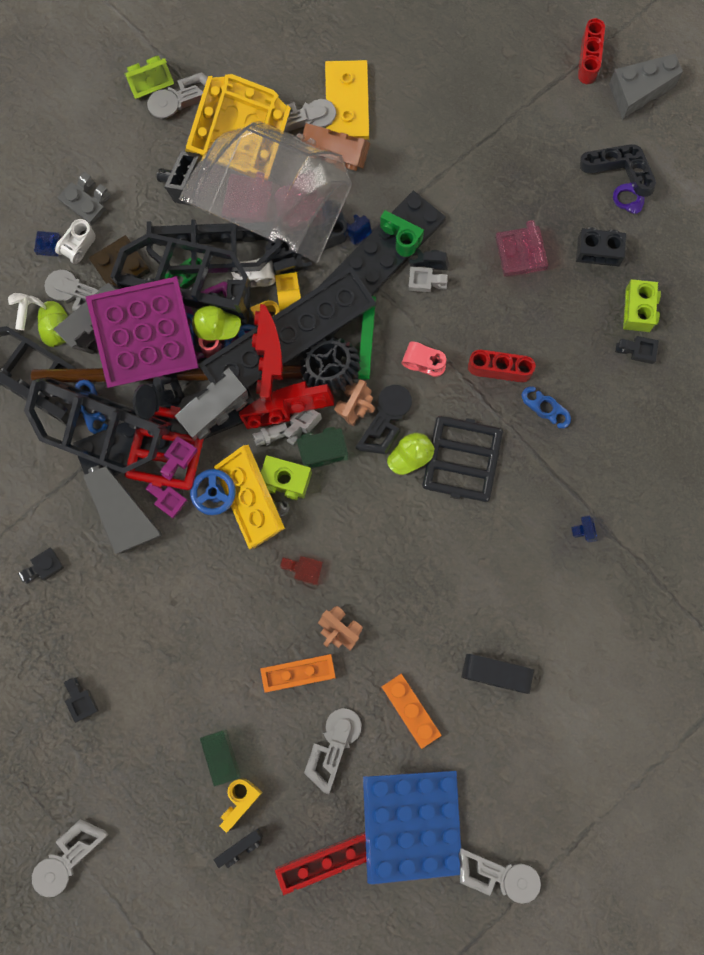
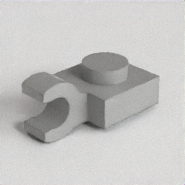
(422, 279)
(301, 422)

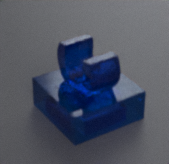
(359, 229)
(46, 243)
(586, 529)

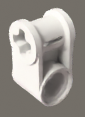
(75, 242)
(262, 278)

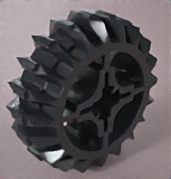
(328, 358)

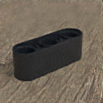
(497, 673)

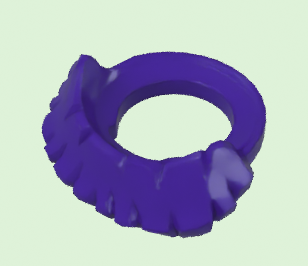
(633, 207)

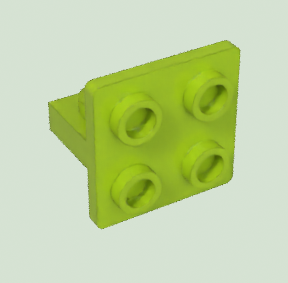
(149, 77)

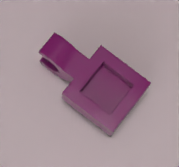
(179, 455)
(168, 500)

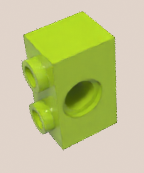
(300, 476)

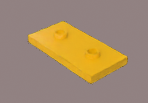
(349, 94)
(252, 502)

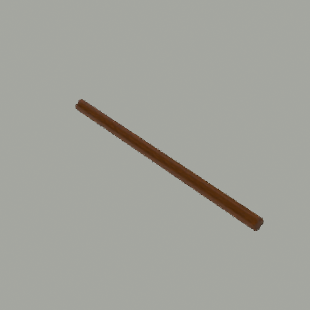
(97, 374)

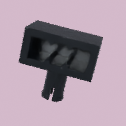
(179, 175)

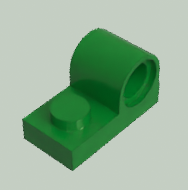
(404, 231)

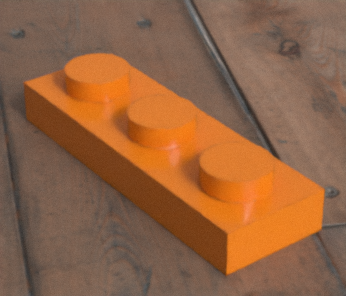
(297, 673)
(411, 711)

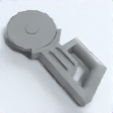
(167, 102)
(317, 113)
(63, 286)
(341, 730)
(52, 874)
(517, 881)

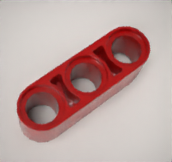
(591, 51)
(512, 362)

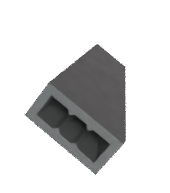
(120, 513)

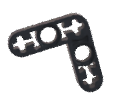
(626, 157)

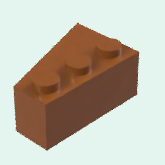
(352, 149)

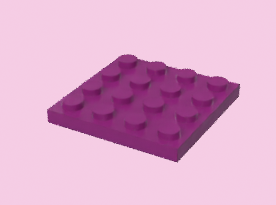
(142, 332)

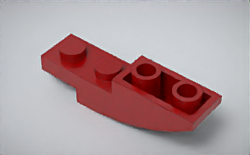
(267, 343)
(285, 402)

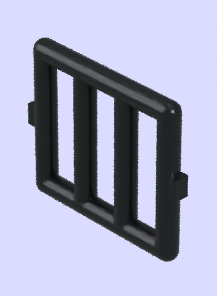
(487, 475)

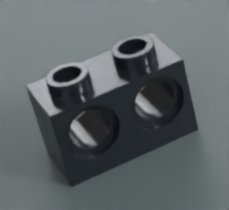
(601, 252)

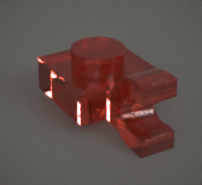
(306, 569)

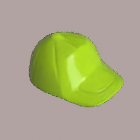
(48, 320)
(215, 324)
(411, 453)

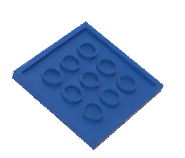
(411, 826)

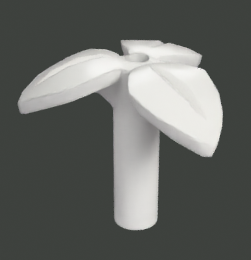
(23, 300)

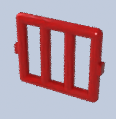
(158, 480)

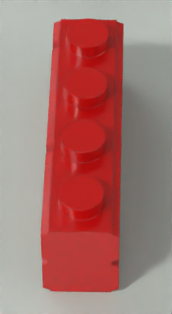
(322, 863)

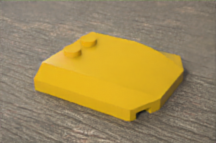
(230, 105)

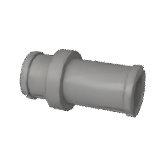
(268, 435)

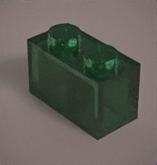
(322, 448)
(220, 757)

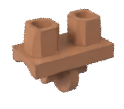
(358, 404)
(336, 631)

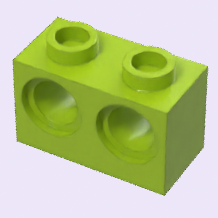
(637, 305)

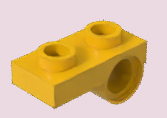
(287, 289)

